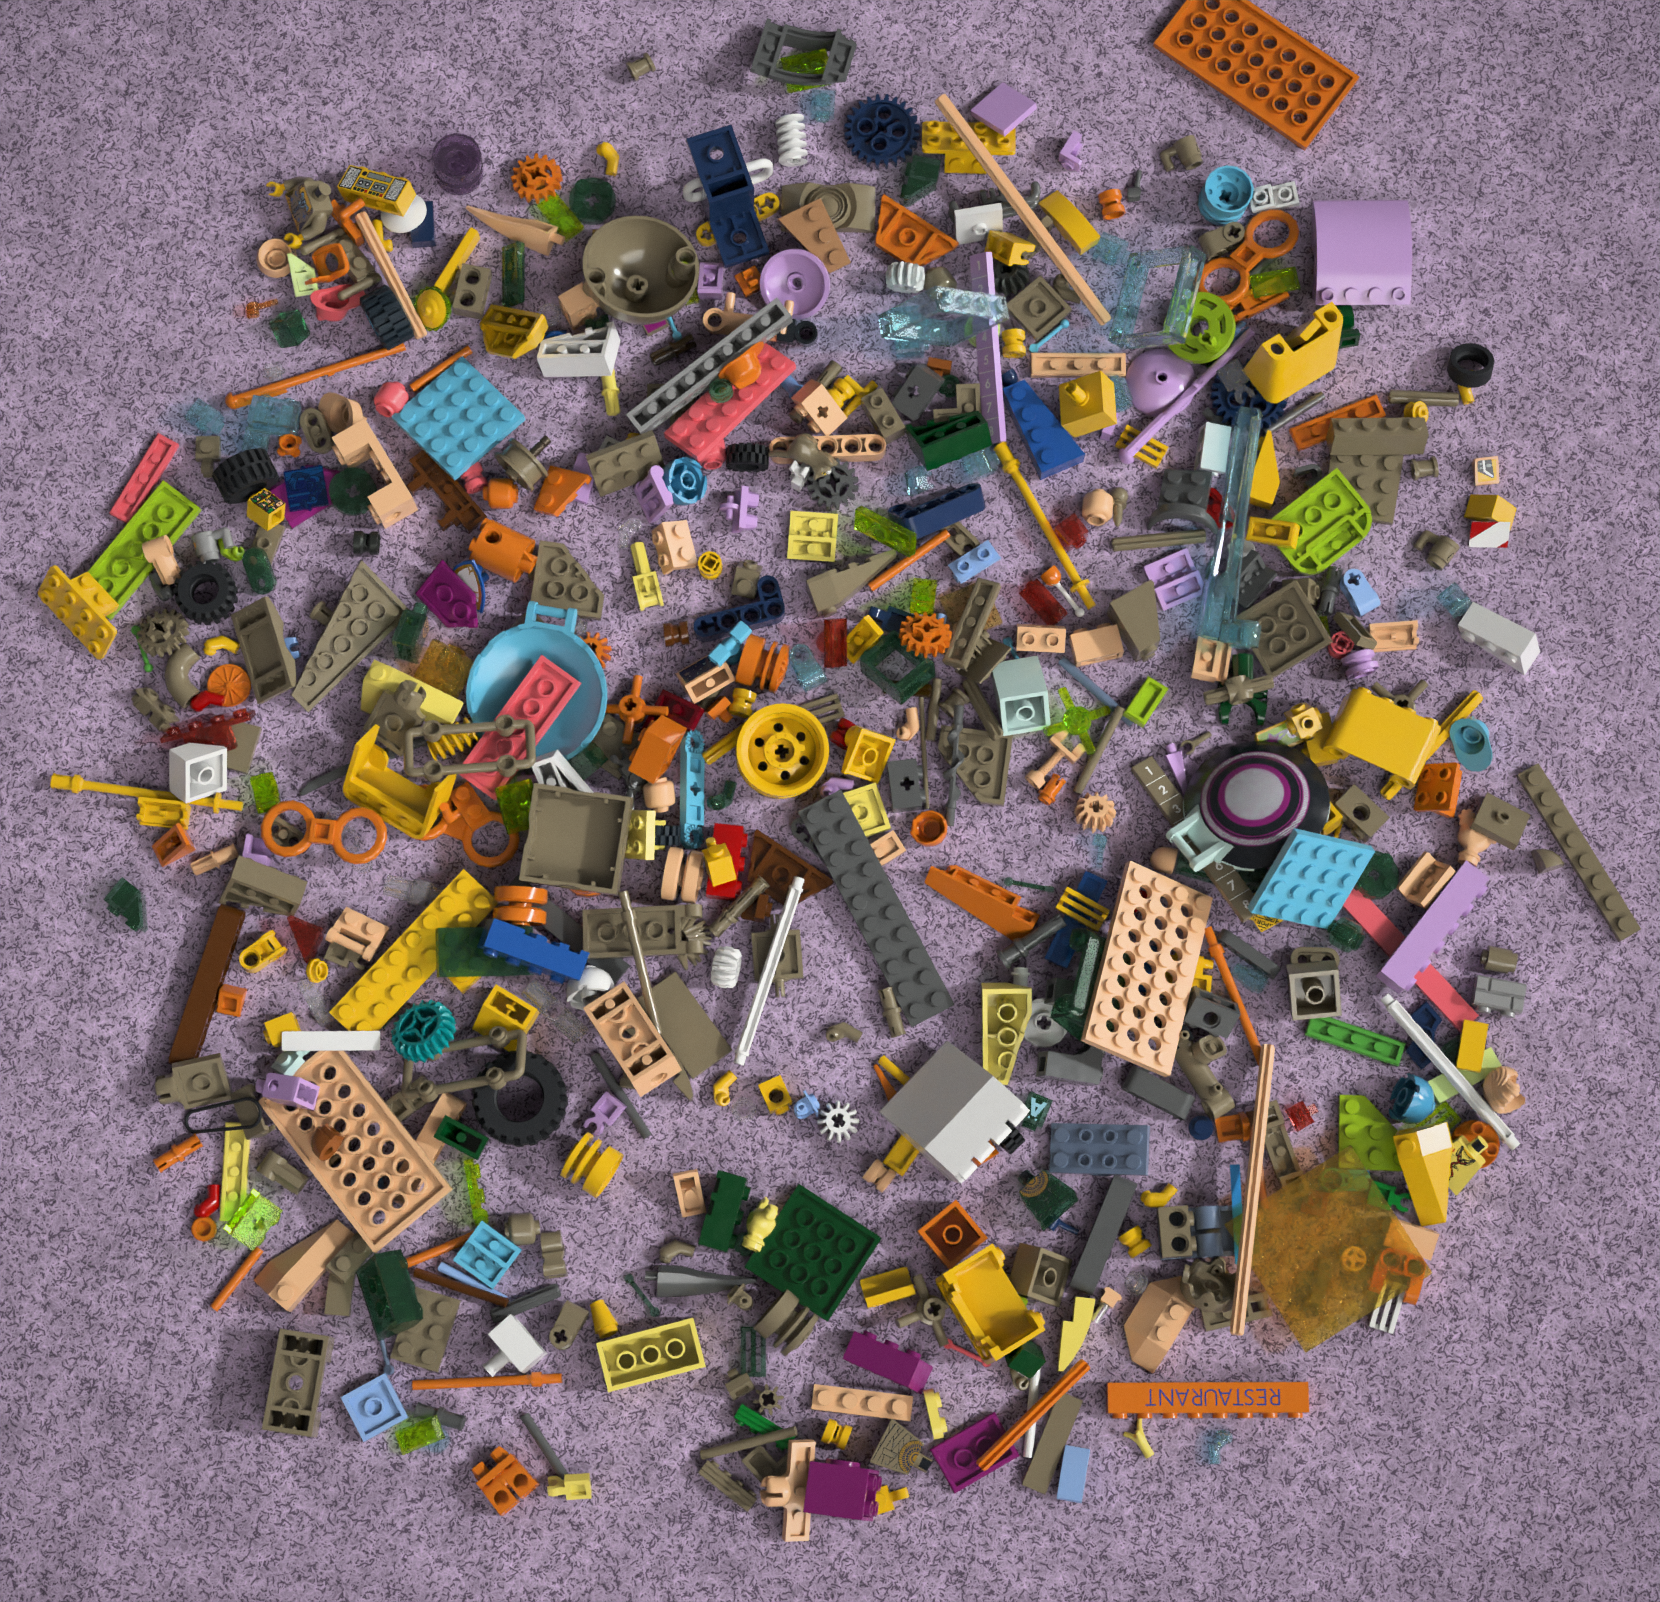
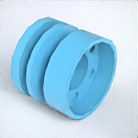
(1229, 184)

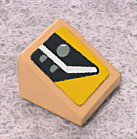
(1486, 470)

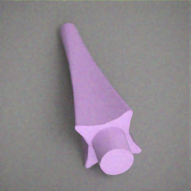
(1175, 762)

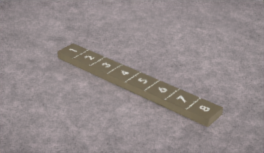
(1171, 806)

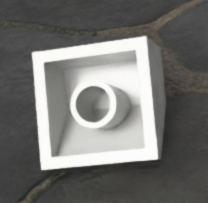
(197, 771)

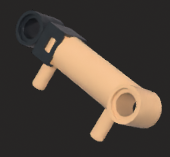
(732, 320)

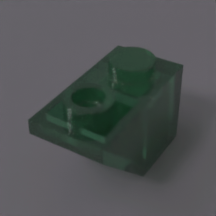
(922, 179)
(130, 903)

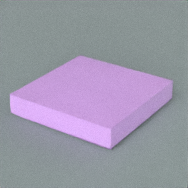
(1003, 109)

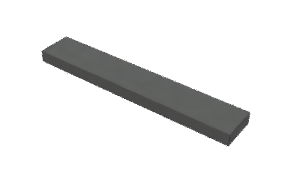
(571, 933)

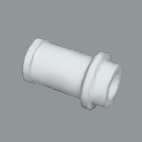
(1020, 976)

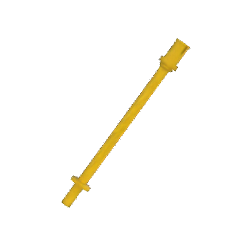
(1011, 466)
(77, 784)

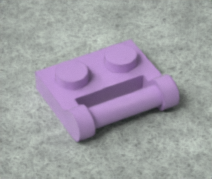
(658, 499)

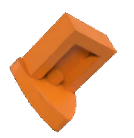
(1232, 1127)

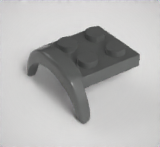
(1184, 496)

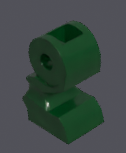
(1349, 336)

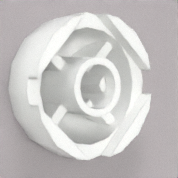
(591, 986)

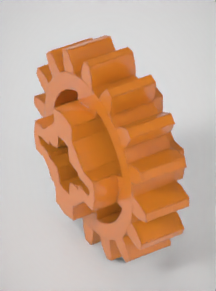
(538, 181)
(925, 634)

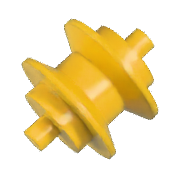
(1416, 409)

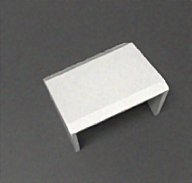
(953, 1112)

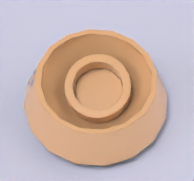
(271, 263)

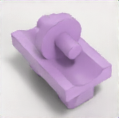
(737, 509)

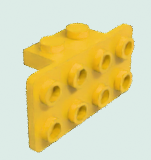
(943, 139)
(81, 607)

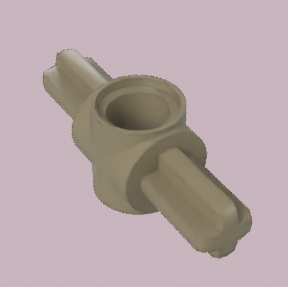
(1238, 690)

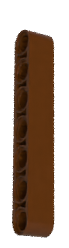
(207, 984)

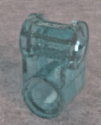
(808, 671)

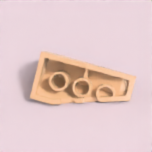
(300, 1267)

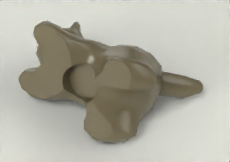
(805, 450)

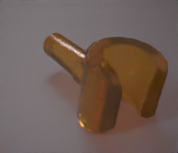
(253, 307)

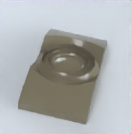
(847, 204)
(264, 649)

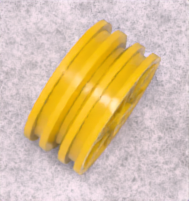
(761, 725)

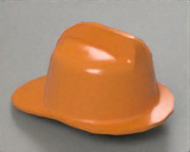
(743, 369)

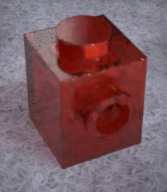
(1071, 533)

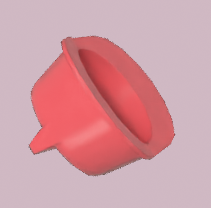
(330, 307)

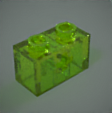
(254, 1207)

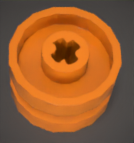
(520, 904)

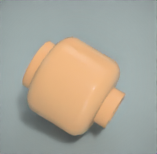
(1097, 507)
(659, 795)

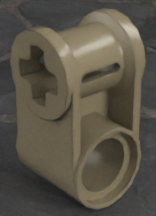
(1218, 242)
(569, 1321)

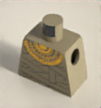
(900, 1450)

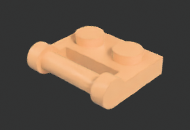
(359, 928)

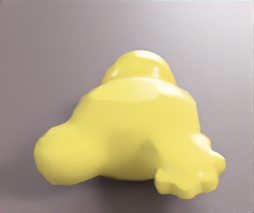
(760, 1225)

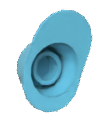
(1471, 743)

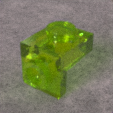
(265, 791)

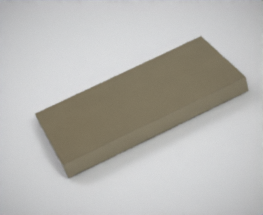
(687, 1026)

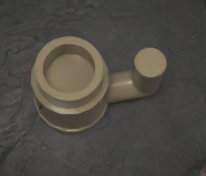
(1187, 151)
(1441, 552)

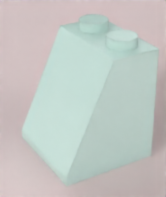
(1021, 695)

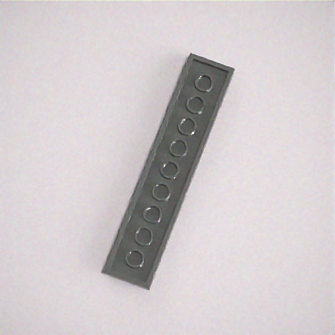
(876, 908)

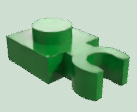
(1392, 1199)

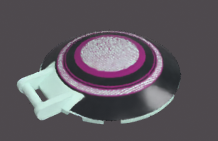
(1248, 803)

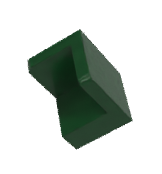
(1026, 1359)

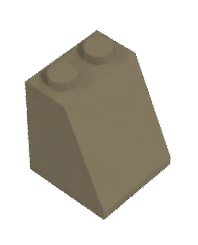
(1137, 621)

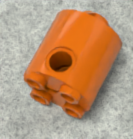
(503, 551)

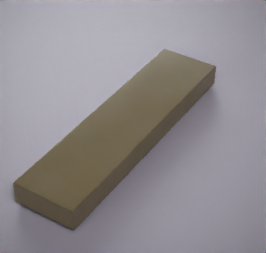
(971, 623)
(1052, 1443)

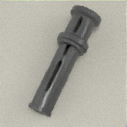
(1022, 946)

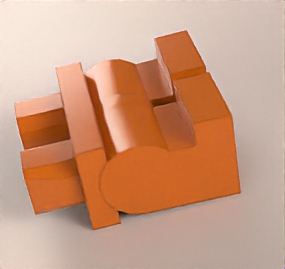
(499, 1481)

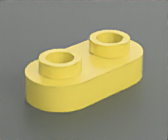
(933, 1402)

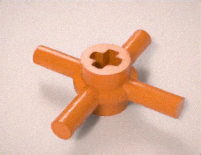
(633, 709)

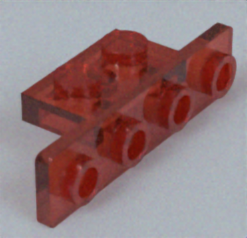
(214, 732)

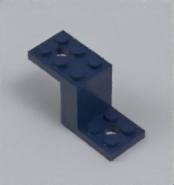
(727, 196)

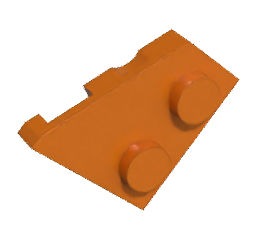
(559, 490)

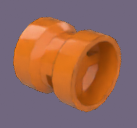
(1111, 204)

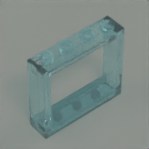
(1182, 301)
(912, 322)

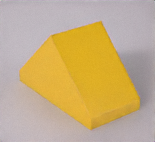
(1489, 509)

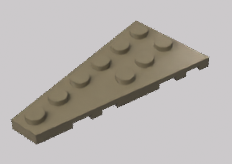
(357, 625)

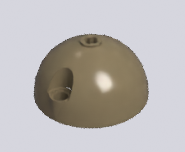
(632, 266)

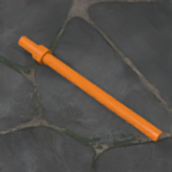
(1216, 950)
(536, 1379)

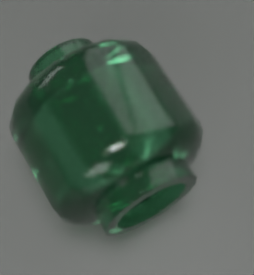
(1345, 934)

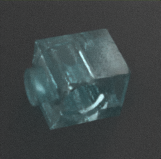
(980, 464)

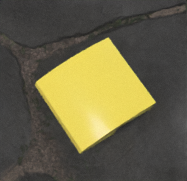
(812, 536)

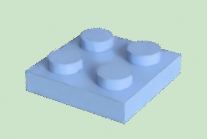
(374, 1407)

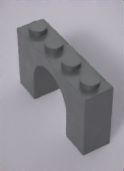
(1082, 1067)

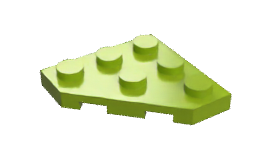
(1367, 1133)

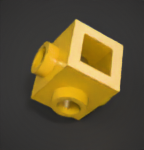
(1298, 715)

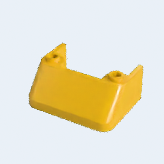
(389, 794)

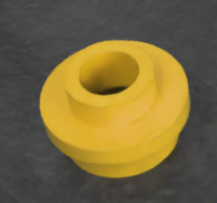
(316, 970)

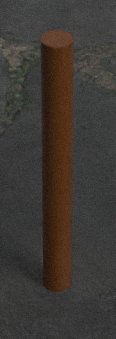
(461, 1287)

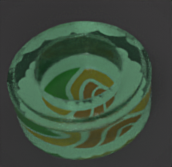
(720, 390)

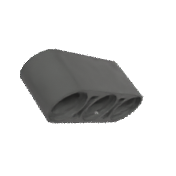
(1158, 1093)

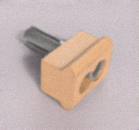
(1107, 1301)

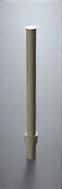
(628, 916)

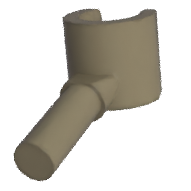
(1196, 742)

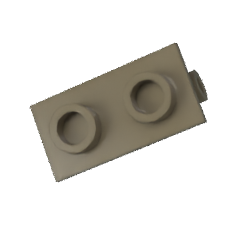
(147, 701)
(740, 1298)

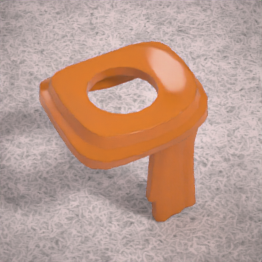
(324, 273)

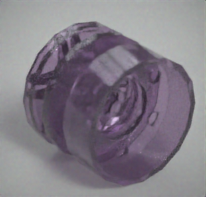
(454, 152)

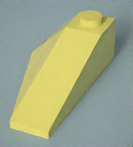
(435, 706)
(1004, 1022)

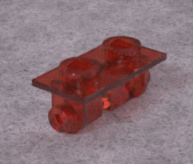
(1043, 602)

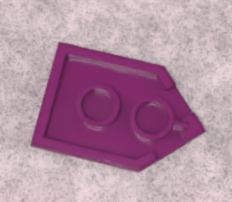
(299, 517)
(449, 598)

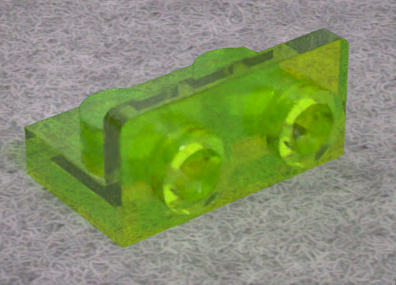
(805, 63)
(515, 805)

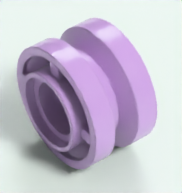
(1360, 663)

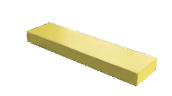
(234, 1171)

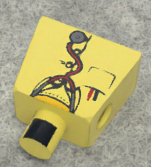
(1465, 1161)

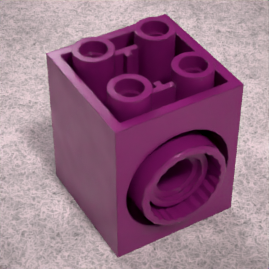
(842, 1490)

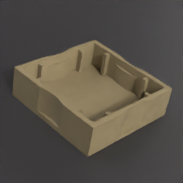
(576, 839)

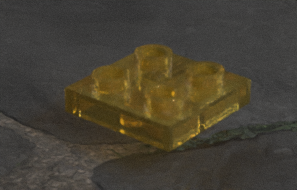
(444, 668)

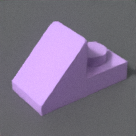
(710, 280)

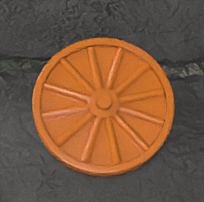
(231, 682)

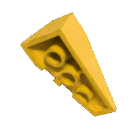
(1425, 1163)

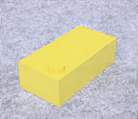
(650, 1354)

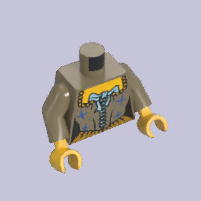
(308, 205)

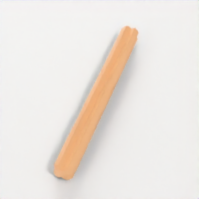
(390, 273)

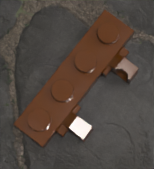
(459, 505)

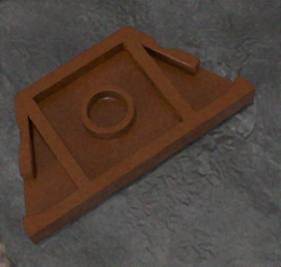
(780, 866)

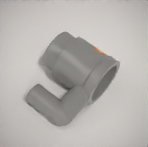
(206, 544)

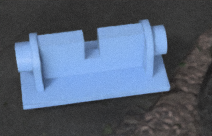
(974, 562)
(806, 1106)

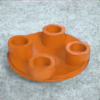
(1475, 1128)

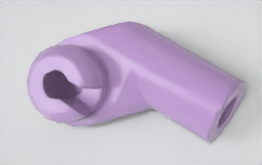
(834, 784)

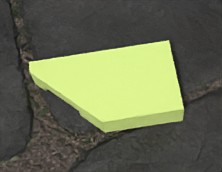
(300, 273)

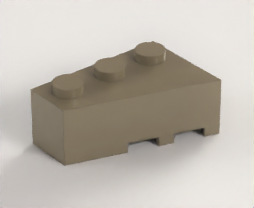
(263, 887)

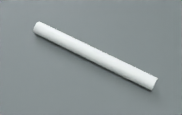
(1032, 1399)

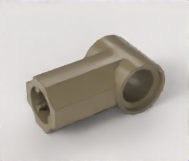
(278, 1170)

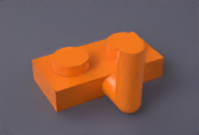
(341, 215)
(467, 806)

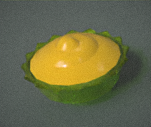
(433, 308)

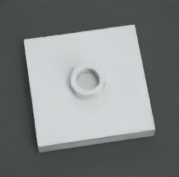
(975, 222)

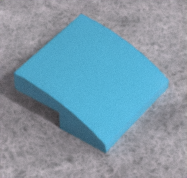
(487, 1254)

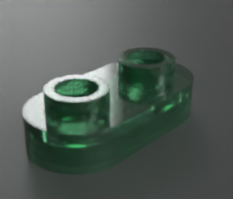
(260, 570)

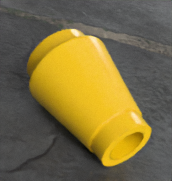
(603, 1320)

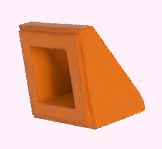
(231, 1000)

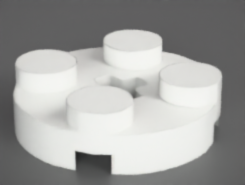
(1040, 1037)

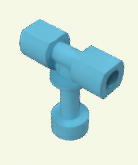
(729, 649)

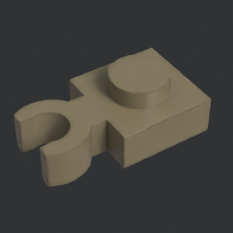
(343, 956)

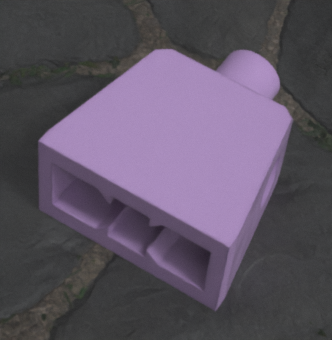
(288, 1090)

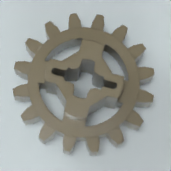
(163, 633)

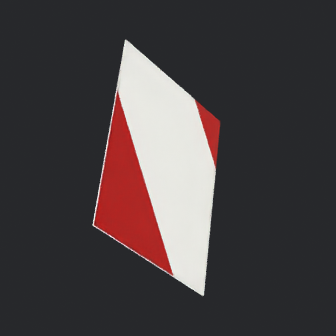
(1489, 534)

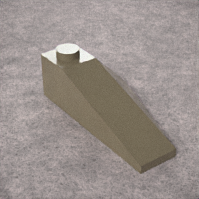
(833, 589)

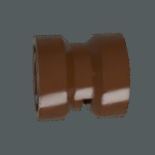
(676, 633)

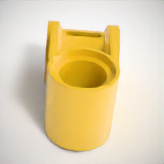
(263, 951)

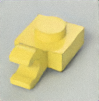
(573, 1486)

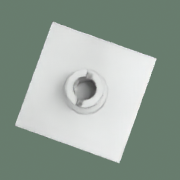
(515, 1346)

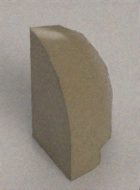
(1546, 860)

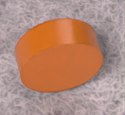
(204, 1229)

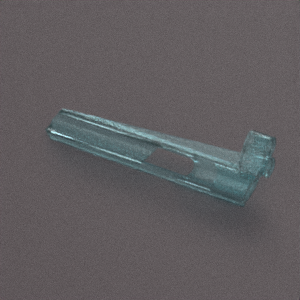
(1221, 592)

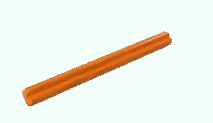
(1033, 1415)

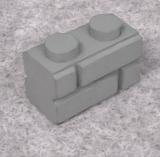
(1498, 996)

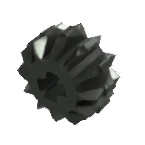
(1010, 278)

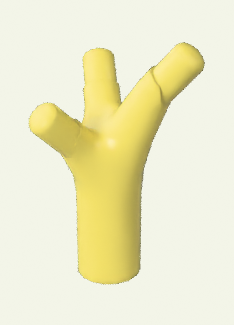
(1140, 1440)

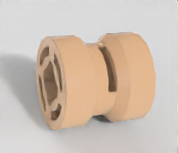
(879, 1175)

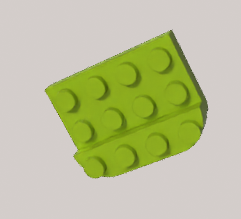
(1330, 523)

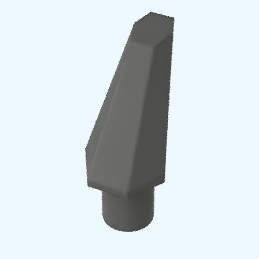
(1212, 418)

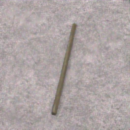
(924, 753)

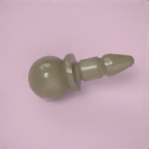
(1120, 498)

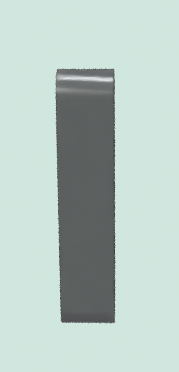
(1103, 1234)

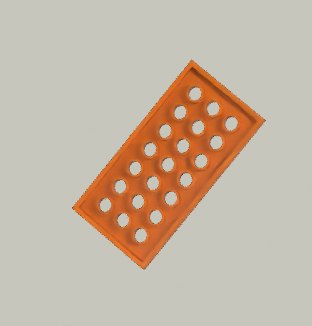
(1244, 94)

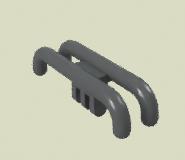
(1007, 210)

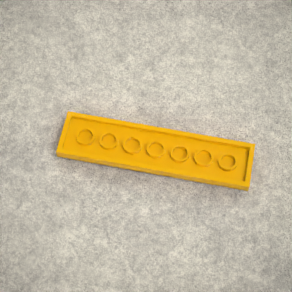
(411, 956)

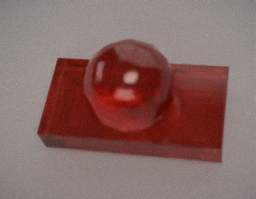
(833, 642)

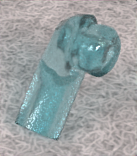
(1216, 1443)

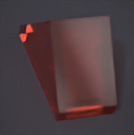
(307, 937)

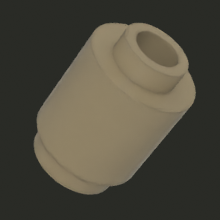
(1498, 959)

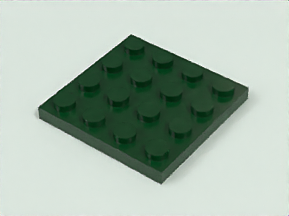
(813, 1252)

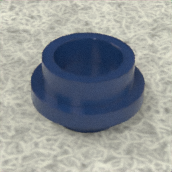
(1201, 1127)

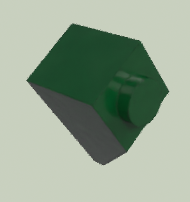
(461, 1137)

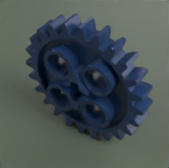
(895, 146)
(1223, 397)

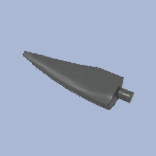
(685, 1281)

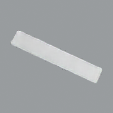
(330, 1040)

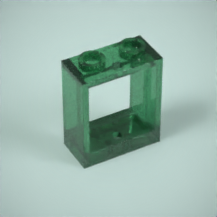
(908, 684)

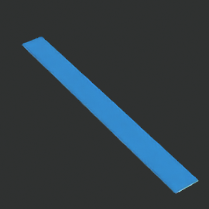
(1236, 1198)

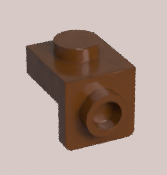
(758, 909)

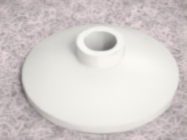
(411, 220)

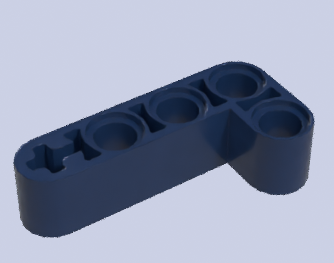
(939, 511)
(760, 608)

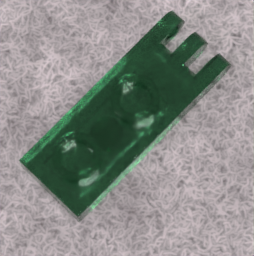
(513, 274)

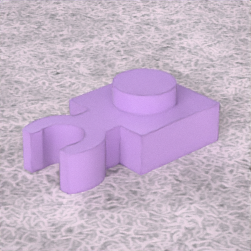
(607, 1111)

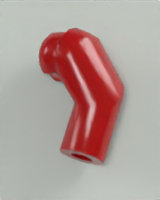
(205, 698)

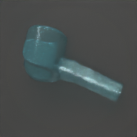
(1099, 841)

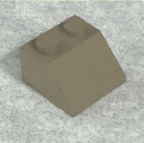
(1040, 1274)

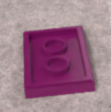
(960, 1452)

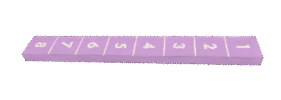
(988, 353)

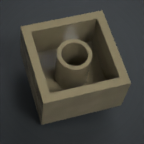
(1313, 990)

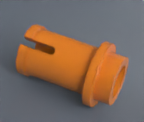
(1051, 789)

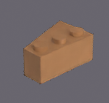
(816, 234)

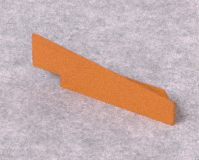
(983, 900)

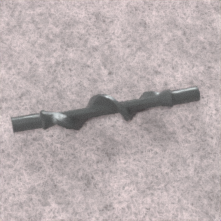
(957, 760)

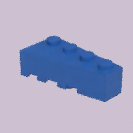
(1041, 433)
(532, 951)

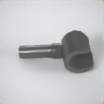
(1133, 194)

